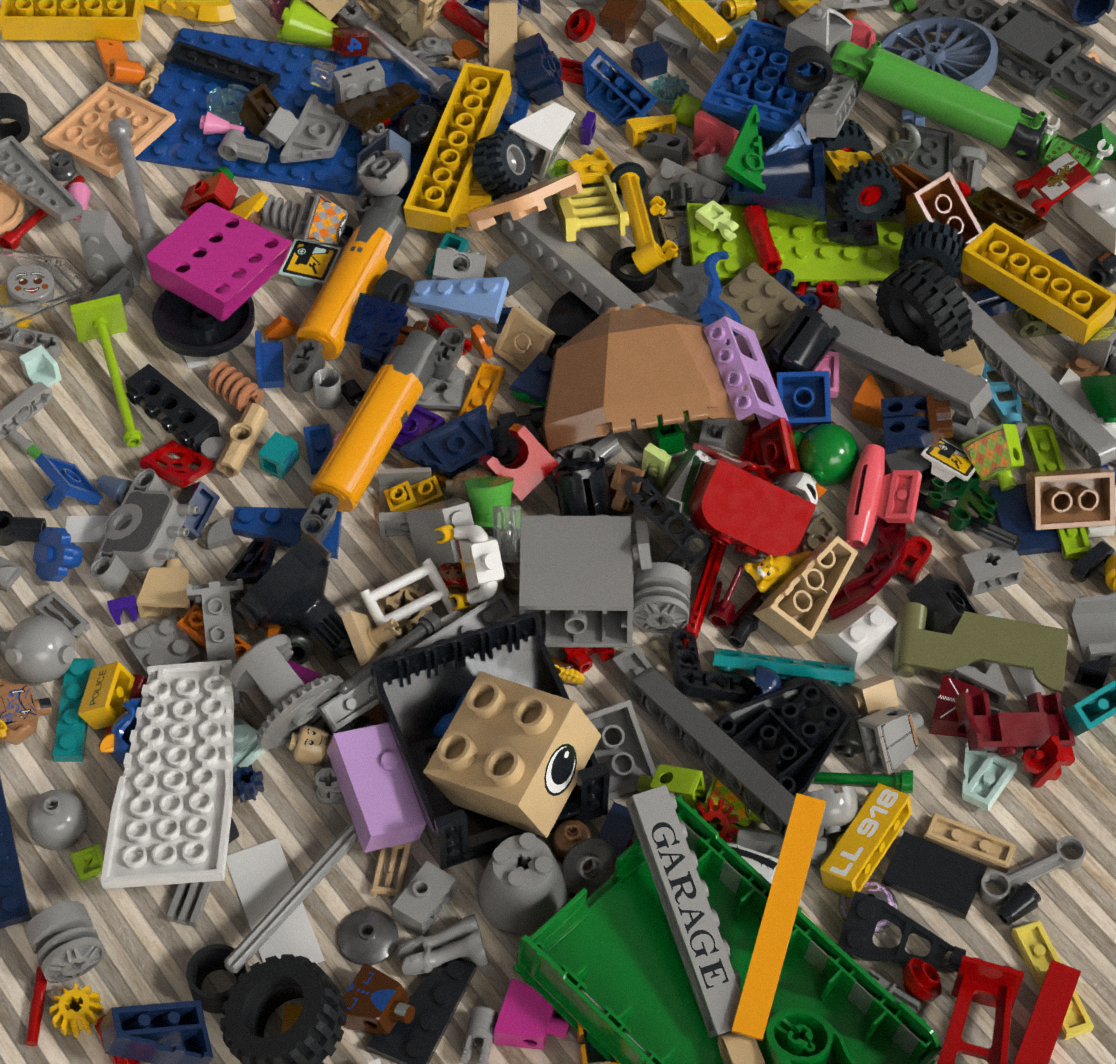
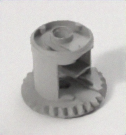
(292, 700)

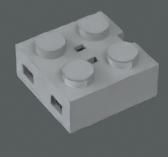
(358, 81)

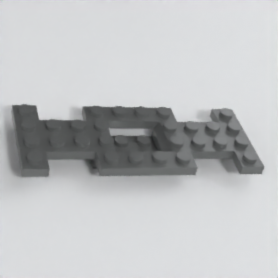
(1052, 45)

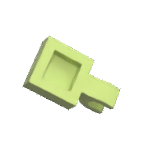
(714, 217)

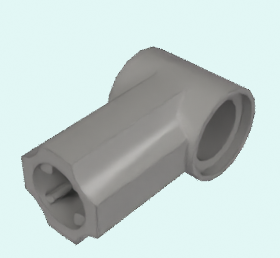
(237, 145)

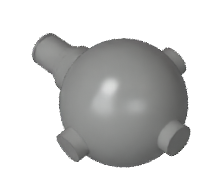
(38, 648)

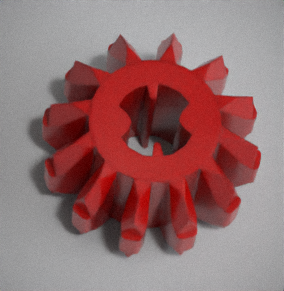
(724, 816)

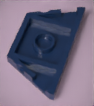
(453, 445)

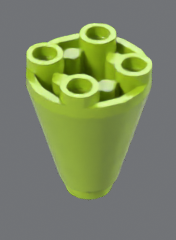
(305, 25)

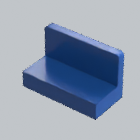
(269, 363)

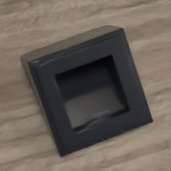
(1093, 673)

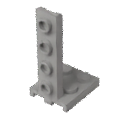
(218, 619)

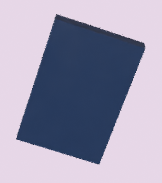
(1014, 516)

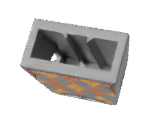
(321, 221)

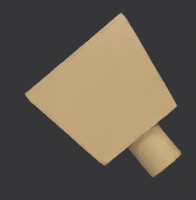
(165, 592)

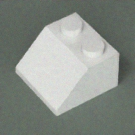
(858, 634)

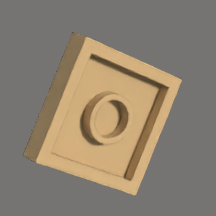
(522, 339)
(366, 637)

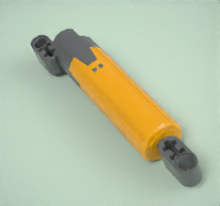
(356, 272)

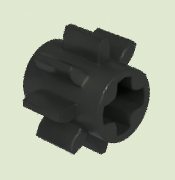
(678, 196)

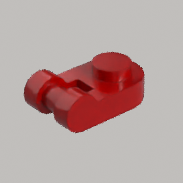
(917, 552)

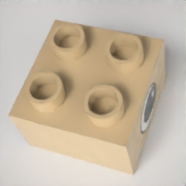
(513, 753)

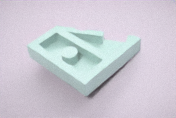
(985, 777)

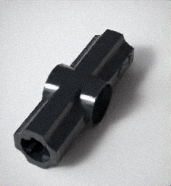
(19, 528)

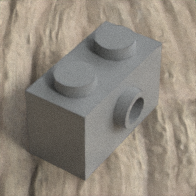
(424, 898)

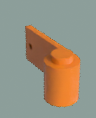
(116, 62)

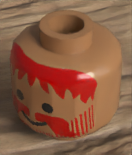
(453, 577)

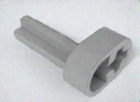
(973, 161)

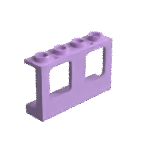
(741, 366)

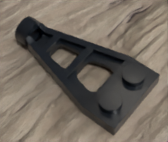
(861, 924)

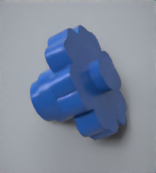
(55, 554)

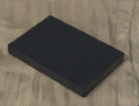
(934, 875)

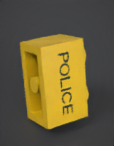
(104, 695)

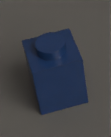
(649, 60)

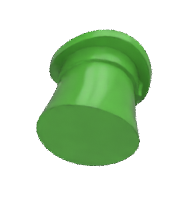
(486, 493)

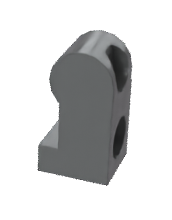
(667, 146)

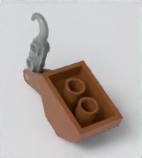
(928, 198)

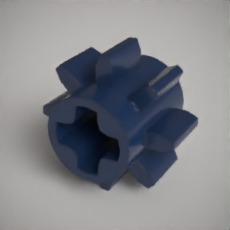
(254, 783)

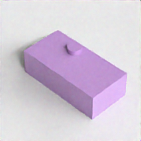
(376, 787)

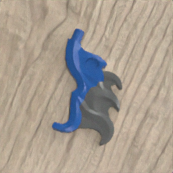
(703, 291)

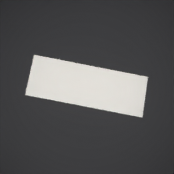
(261, 881)

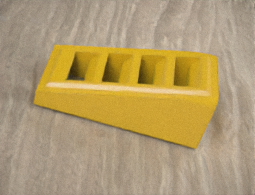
(640, 127)

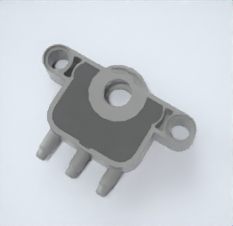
(146, 537)

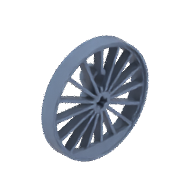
(948, 57)

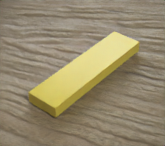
(1037, 954)

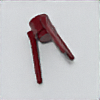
(723, 612)

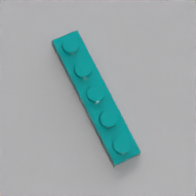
(785, 667)

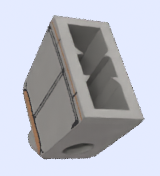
(889, 737)

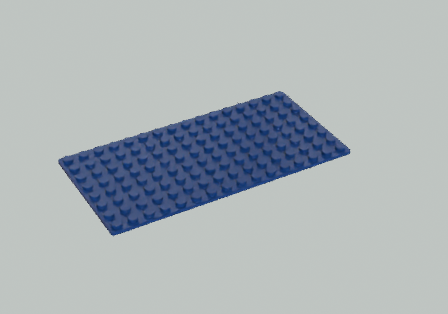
(185, 95)

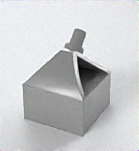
(818, 27)

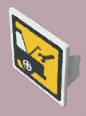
(948, 461)

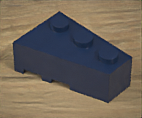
(158, 1033)

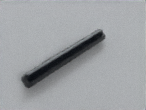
(976, 525)

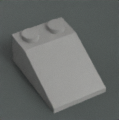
(621, 747)

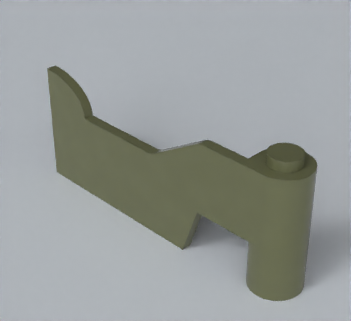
(979, 639)

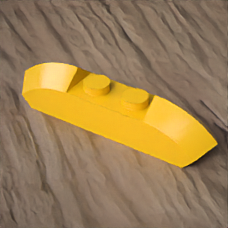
(198, 10)

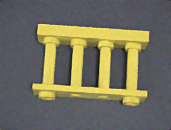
(587, 202)

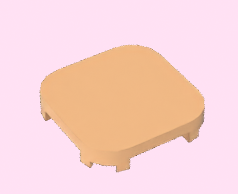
(525, 201)

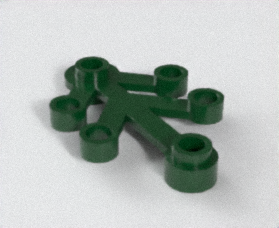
(959, 517)

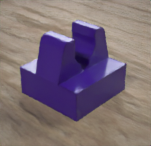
(125, 603)

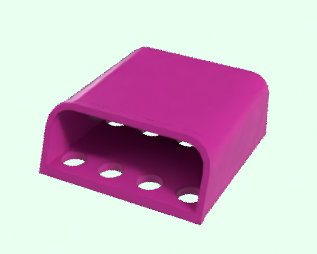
(217, 260)

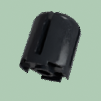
(802, 341)
(583, 488)

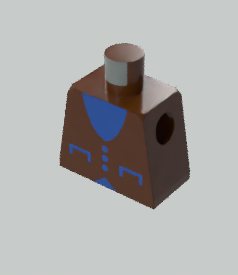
(376, 1002)

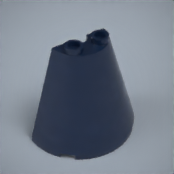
(793, 184)

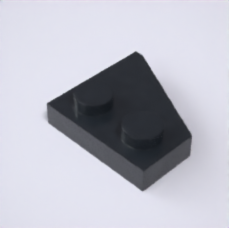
(506, 446)
(254, 561)

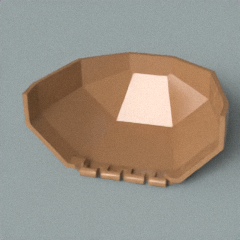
(632, 369)

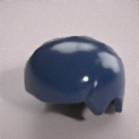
(766, 681)

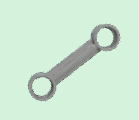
(1032, 870)

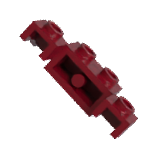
(1013, 731)

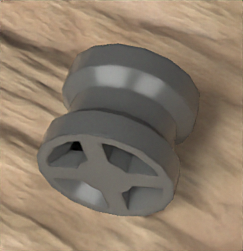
(62, 166)

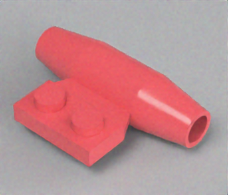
(878, 495)

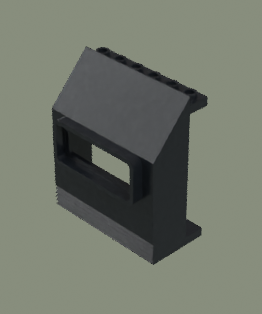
(427, 684)

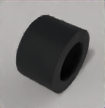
(14, 108)
(200, 965)

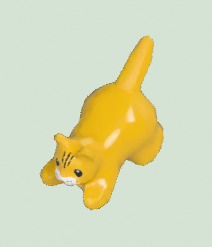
(774, 570)

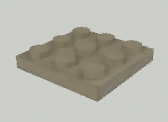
(760, 302)

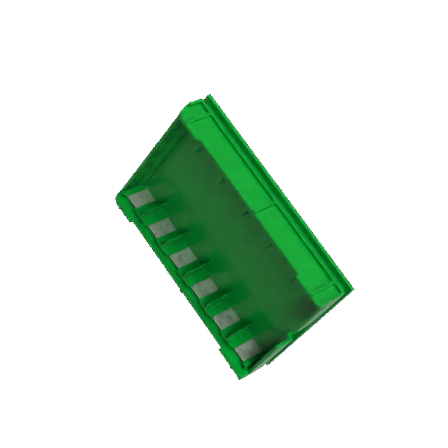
(624, 982)

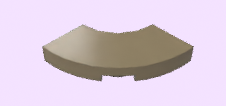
(818, 531)

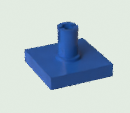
(68, 482)

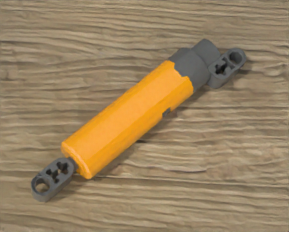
(377, 424)

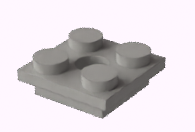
(450, 398)

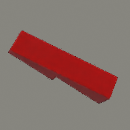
(1048, 1014)

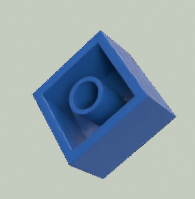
(805, 398)

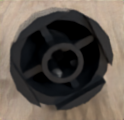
(419, 126)

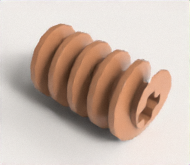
(233, 386)

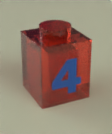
(350, 41)

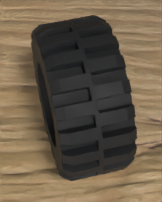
(924, 307)
(263, 992)

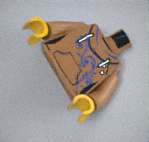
(19, 711)

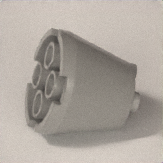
(521, 885)

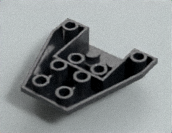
(788, 732)

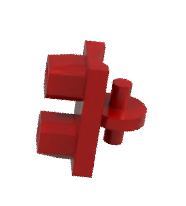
(580, 657)
(1047, 761)

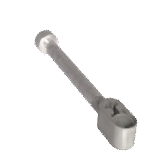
(439, 84)
(121, 132)

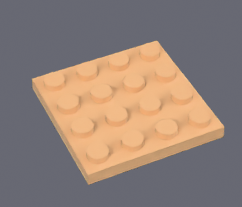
(86, 131)

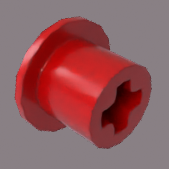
(828, 295)

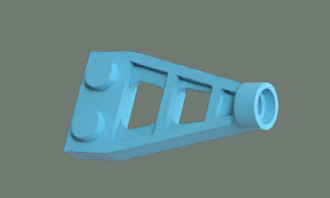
(1007, 411)

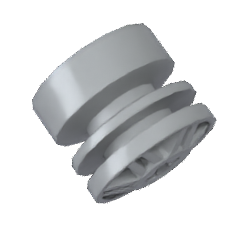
(661, 598)
(64, 941)

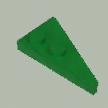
(745, 155)

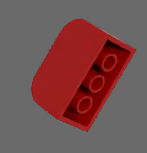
(747, 511)

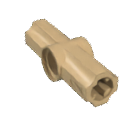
(242, 440)

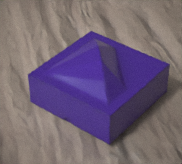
(587, 128)

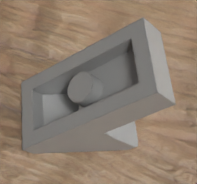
(991, 682)

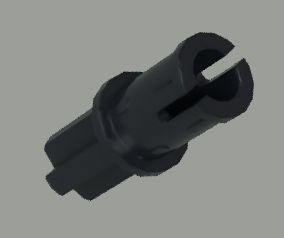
(746, 625)

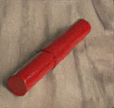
(36, 1008)

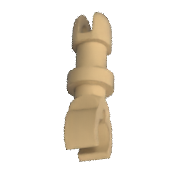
(455, 63)
(151, 78)

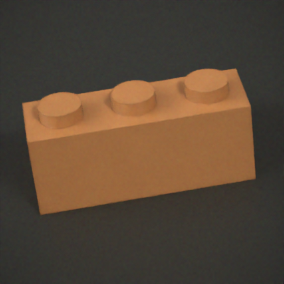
(1071, 498)

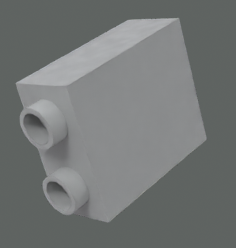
(578, 579)

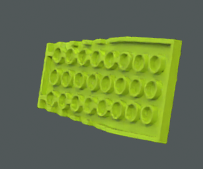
(802, 248)

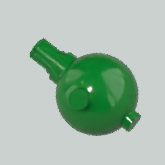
(827, 453)

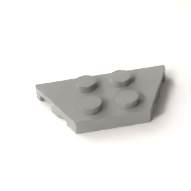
(316, 133)

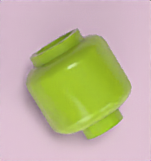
(685, 109)

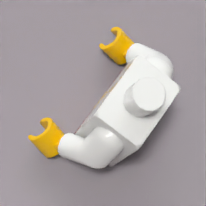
(479, 563)

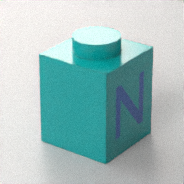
(278, 455)

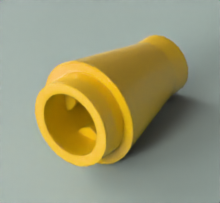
(737, 8)

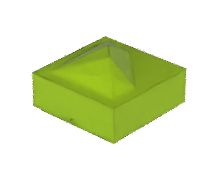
(88, 861)

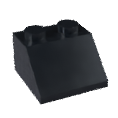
(944, 602)

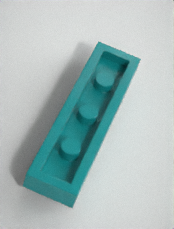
(71, 728)

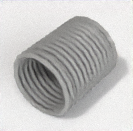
(327, 388)

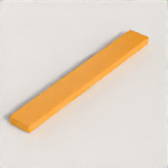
(779, 917)

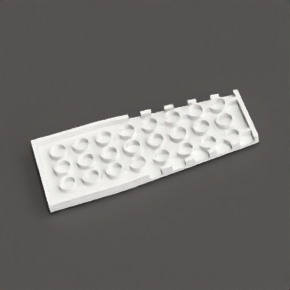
(177, 781)

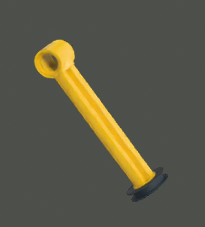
(629, 182)

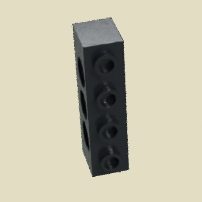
(171, 408)

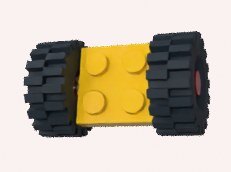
(864, 187)

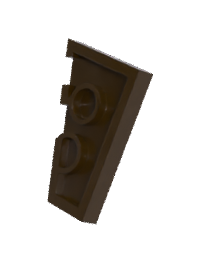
(373, 108)

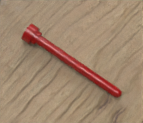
(12, 239)

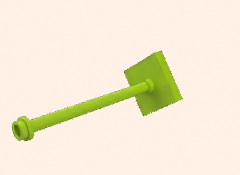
(99, 320)

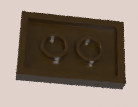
(998, 209)

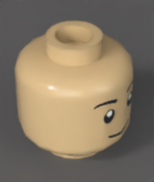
(310, 745)

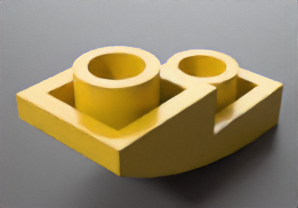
(408, 497)

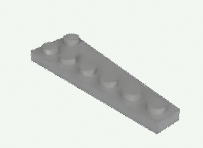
(31, 180)

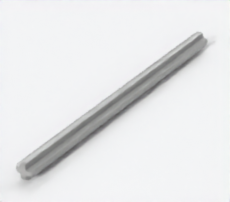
(291, 900)

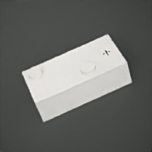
(1095, 208)

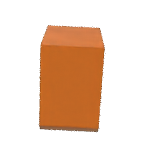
(867, 403)

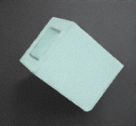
(40, 367)

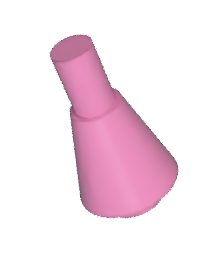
(215, 125)

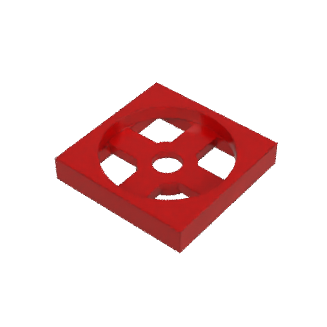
(178, 476)

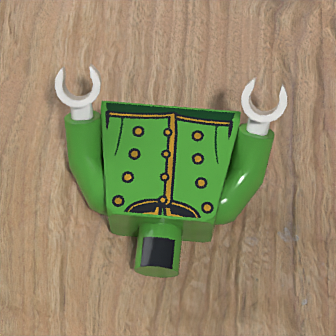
(1054, 146)

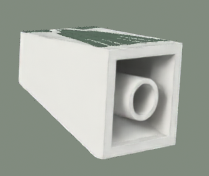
(544, 135)

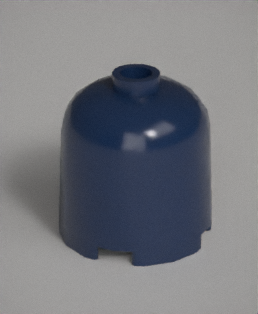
(1088, 11)

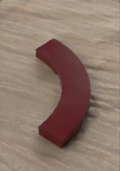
(877, 572)

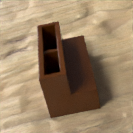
(621, 17)

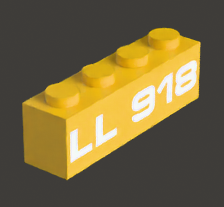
(866, 840)

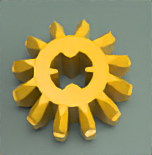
(81, 999)

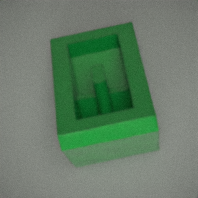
(1093, 135)

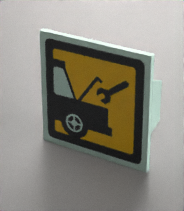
(309, 262)

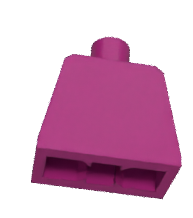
(527, 1019)

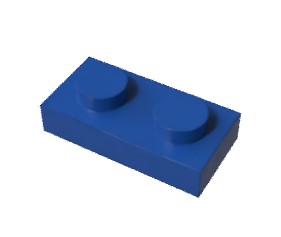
(318, 445)

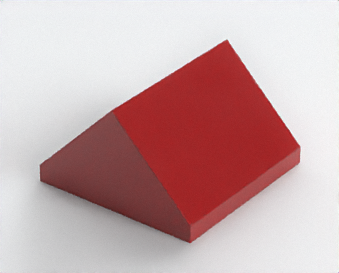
(776, 447)

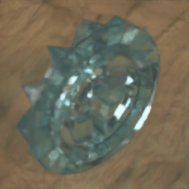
(666, 94)

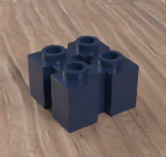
(538, 69)

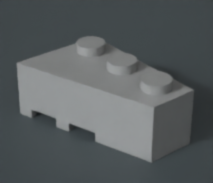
(105, 248)

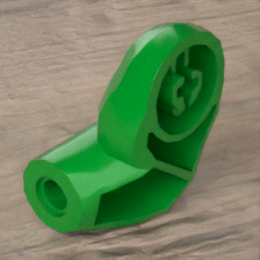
(804, 1038)

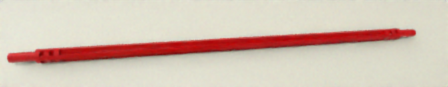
(716, 552)

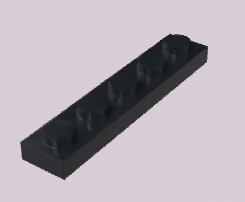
(222, 66)

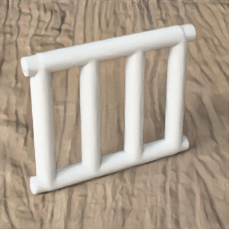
(441, 593)

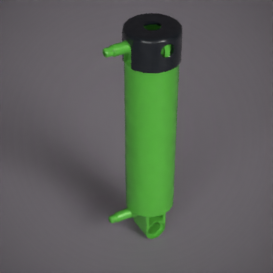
(942, 98)

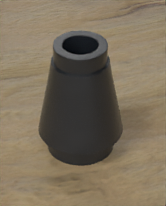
(1019, 903)

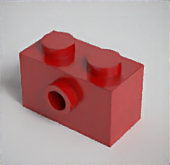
(214, 190)

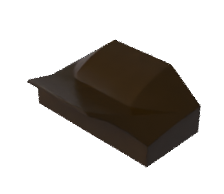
(258, 108)

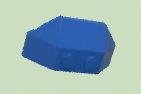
(614, 90)

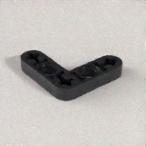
(695, 682)

